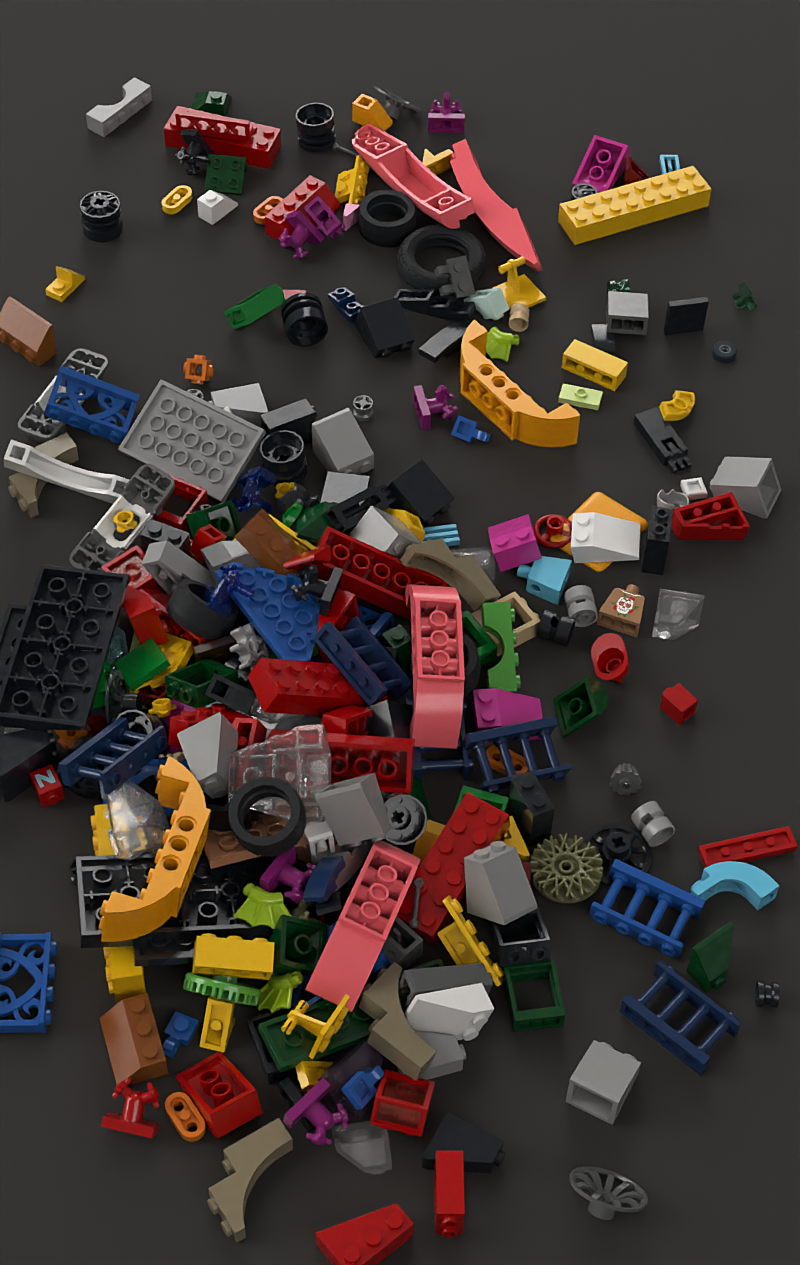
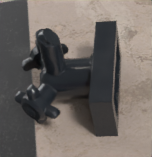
(197, 151)
(320, 588)

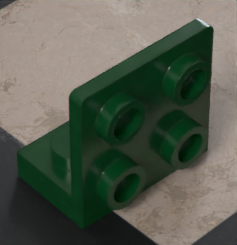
(225, 174)

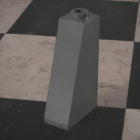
(441, 978)

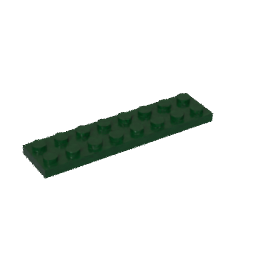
(293, 1048)

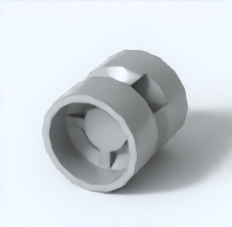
(581, 605)
(653, 824)

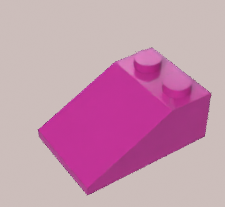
(602, 164)
(514, 543)
(502, 708)

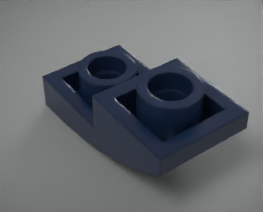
(345, 303)
(322, 880)

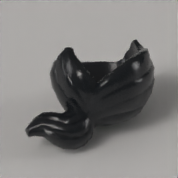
(298, 494)

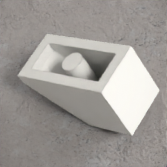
(214, 206)
(319, 840)

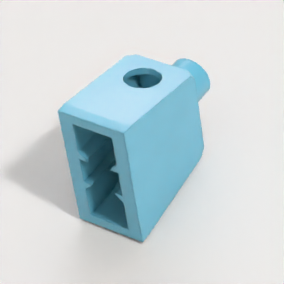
(546, 577)

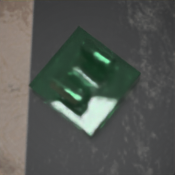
(744, 296)

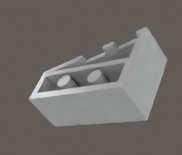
(171, 565)

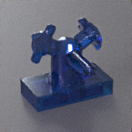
(253, 482)
(219, 597)

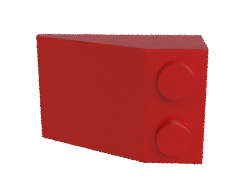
(341, 613)
(144, 616)
(220, 1094)

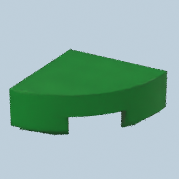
(292, 514)

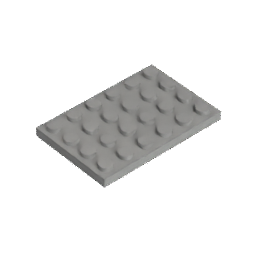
(192, 440)

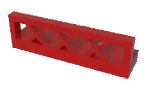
(215, 126)

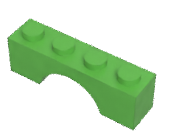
(498, 620)

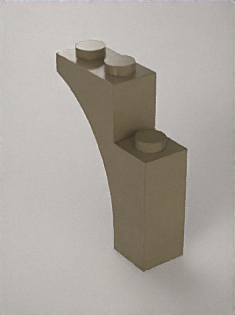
(28, 488)
(459, 572)
(391, 1031)
(244, 1165)

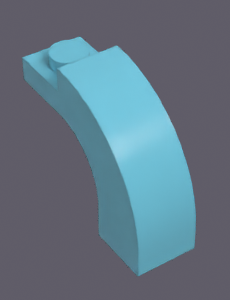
(737, 878)

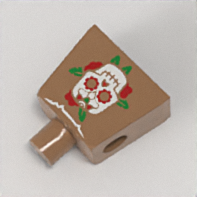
(622, 610)

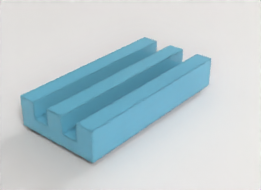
(668, 158)
(443, 531)

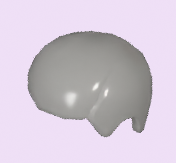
(672, 499)

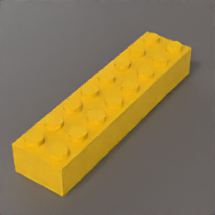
(634, 205)
(122, 975)

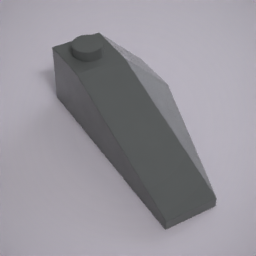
(226, 553)

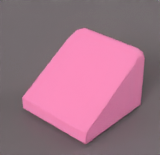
(350, 215)

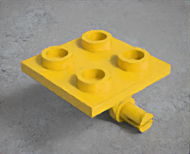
(519, 288)
(321, 1029)

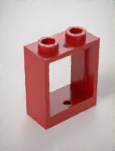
(186, 491)
(449, 1193)

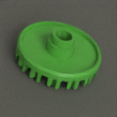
(222, 987)

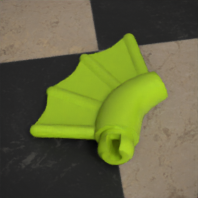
(500, 343)
(261, 907)
(278, 991)

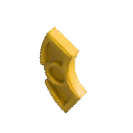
(678, 407)

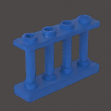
(663, 892)

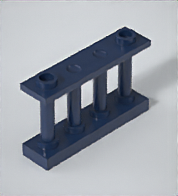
(353, 666)
(521, 732)
(109, 741)
(422, 765)
(672, 1039)

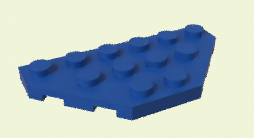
(275, 614)

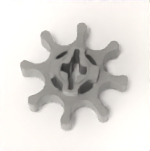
(249, 646)

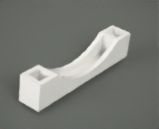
(41, 466)

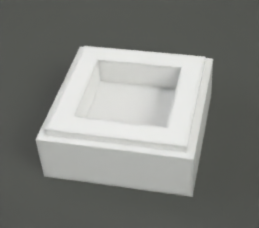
(694, 488)

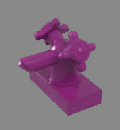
(446, 118)
(324, 217)
(303, 232)
(428, 406)
(283, 872)
(311, 1108)

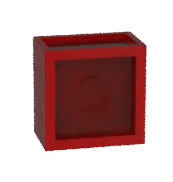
(131, 563)
(402, 1103)

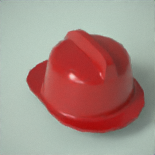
(610, 657)

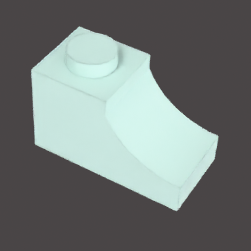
(489, 303)

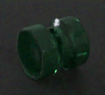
(621, 286)

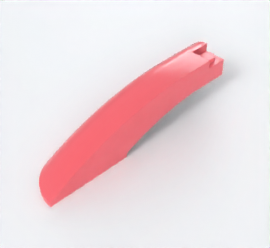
(407, 174)
(494, 214)

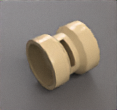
(519, 317)

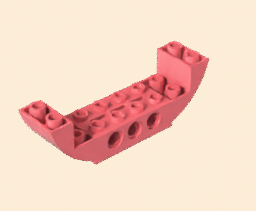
(436, 665)
(363, 924)

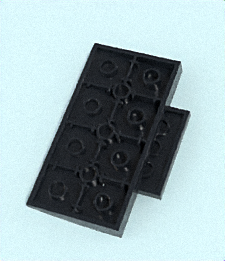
(58, 647)
(206, 908)

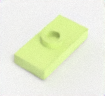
(580, 396)

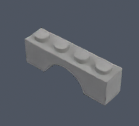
(107, 118)

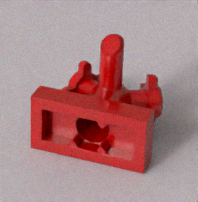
(132, 1117)

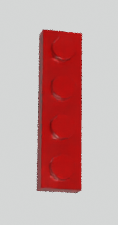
(749, 847)

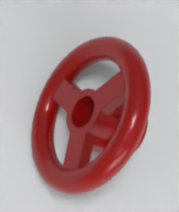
(554, 527)

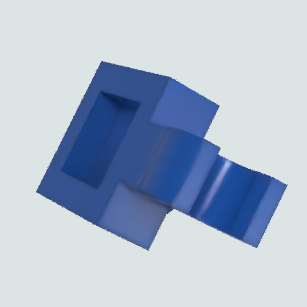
(467, 430)
(179, 1031)
(361, 1086)

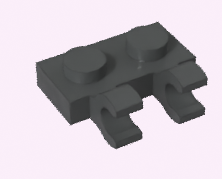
(459, 275)

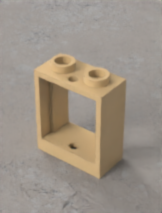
(521, 607)

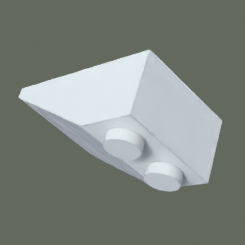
(604, 538)
(451, 1011)

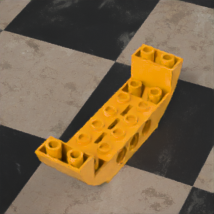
(506, 403)
(132, 917)

